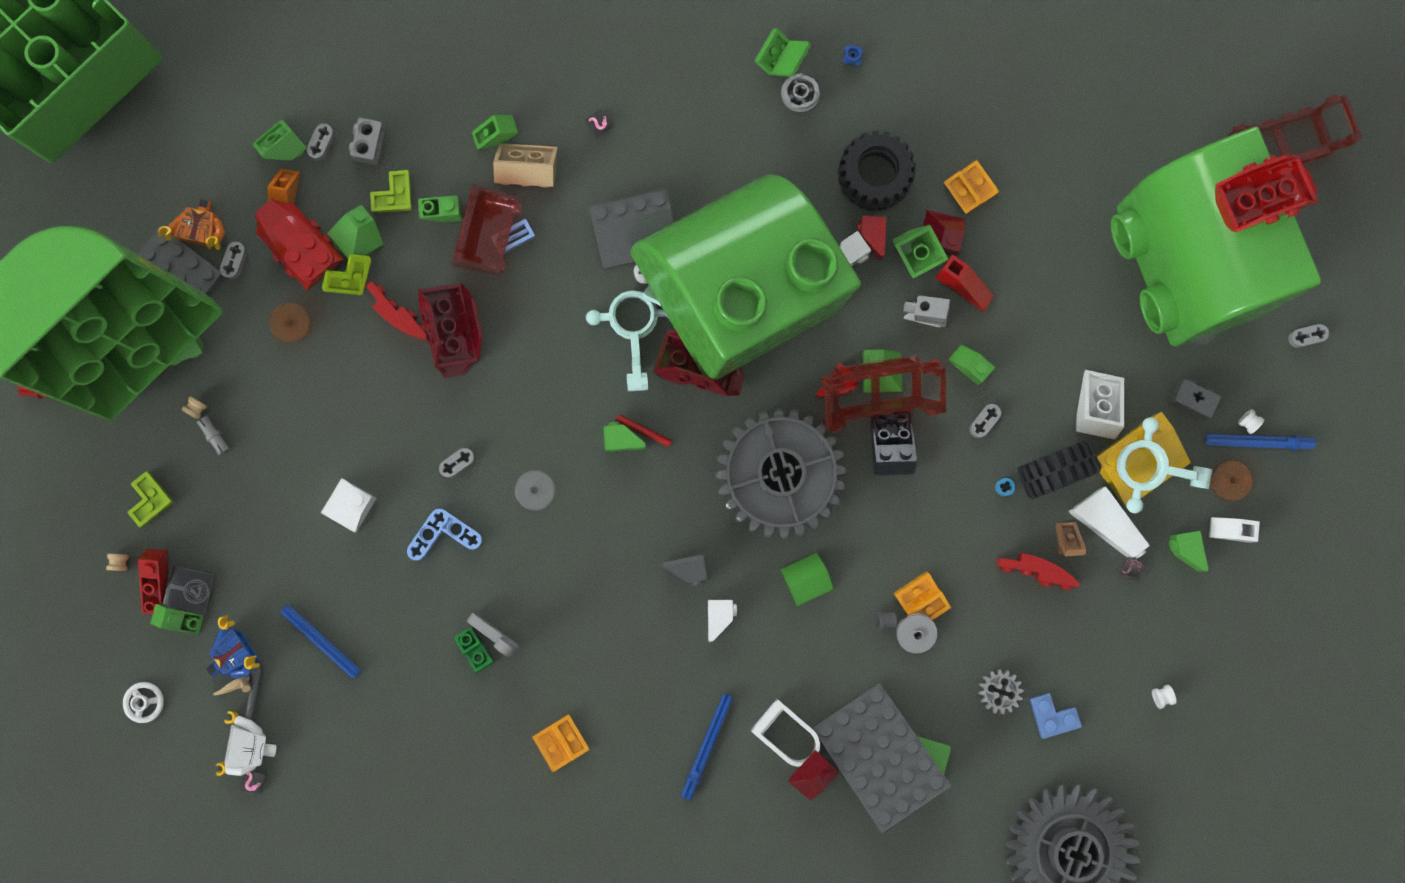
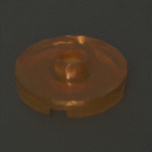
(280, 318)
(1221, 482)

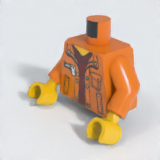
(196, 226)

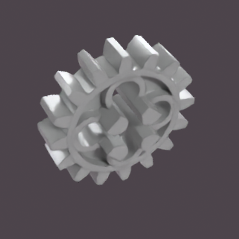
(1005, 702)

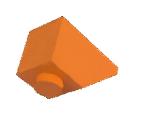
(284, 186)

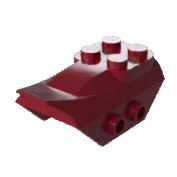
(451, 327)
(678, 366)

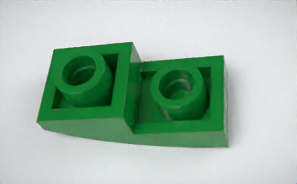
(474, 650)

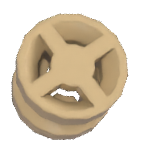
(194, 407)
(117, 562)

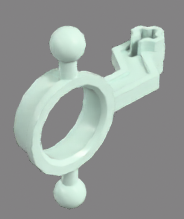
(635, 381)
(1199, 477)

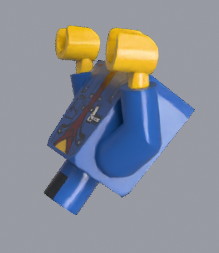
(232, 652)

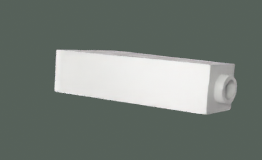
(1110, 522)

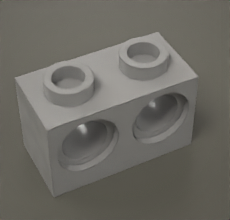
(372, 141)

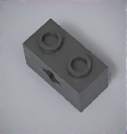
(1184, 399)

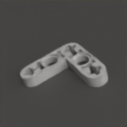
(502, 642)

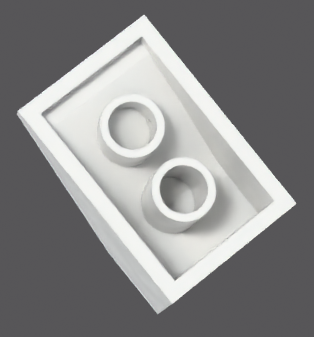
(1101, 405)

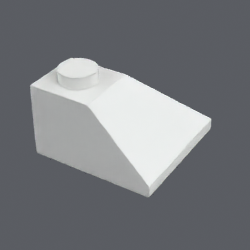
(348, 505)

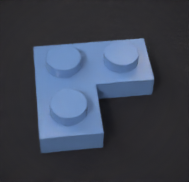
(1052, 722)

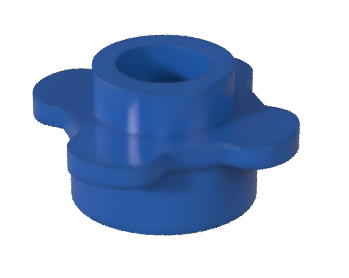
(857, 51)

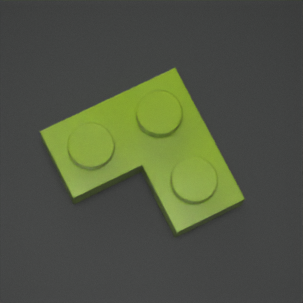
(397, 198)
(352, 280)
(153, 499)

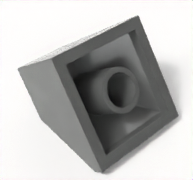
(688, 569)

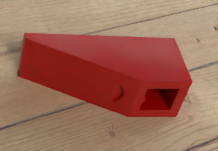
(965, 282)
(153, 578)

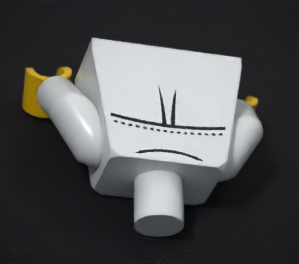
(244, 747)

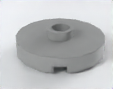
(916, 623)

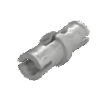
(213, 435)

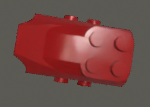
(1265, 192)
(296, 242)

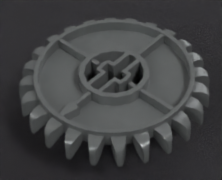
(789, 439)
(1067, 824)

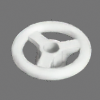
(135, 702)

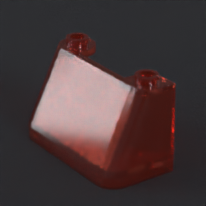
(485, 230)

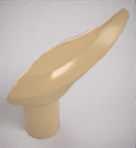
(234, 685)

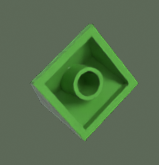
(807, 579)

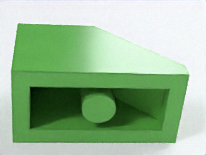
(494, 131)
(971, 364)
(620, 438)
(1189, 549)

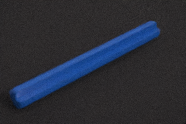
(320, 641)

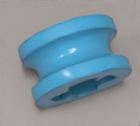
(1007, 492)

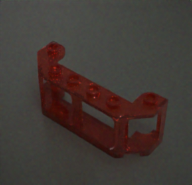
(1315, 115)
(836, 419)

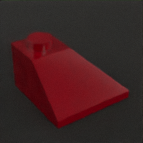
(947, 229)
(813, 775)

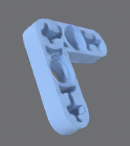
(445, 527)

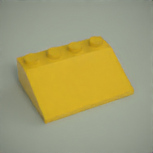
(1141, 462)

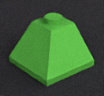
(279, 143)
(356, 233)
(920, 250)
(887, 383)

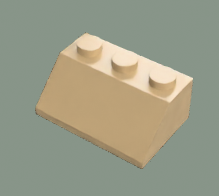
(525, 165)

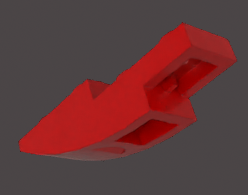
(400, 319)
(1045, 571)

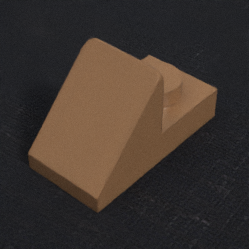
(1069, 539)

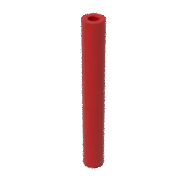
(643, 430)

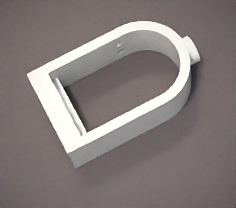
(766, 721)

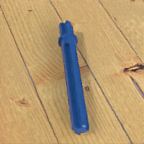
(1260, 441)
(706, 748)

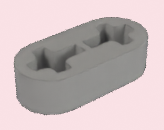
(317, 141)
(229, 261)
(1307, 331)
(988, 423)
(454, 458)

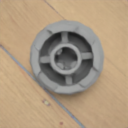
(800, 93)

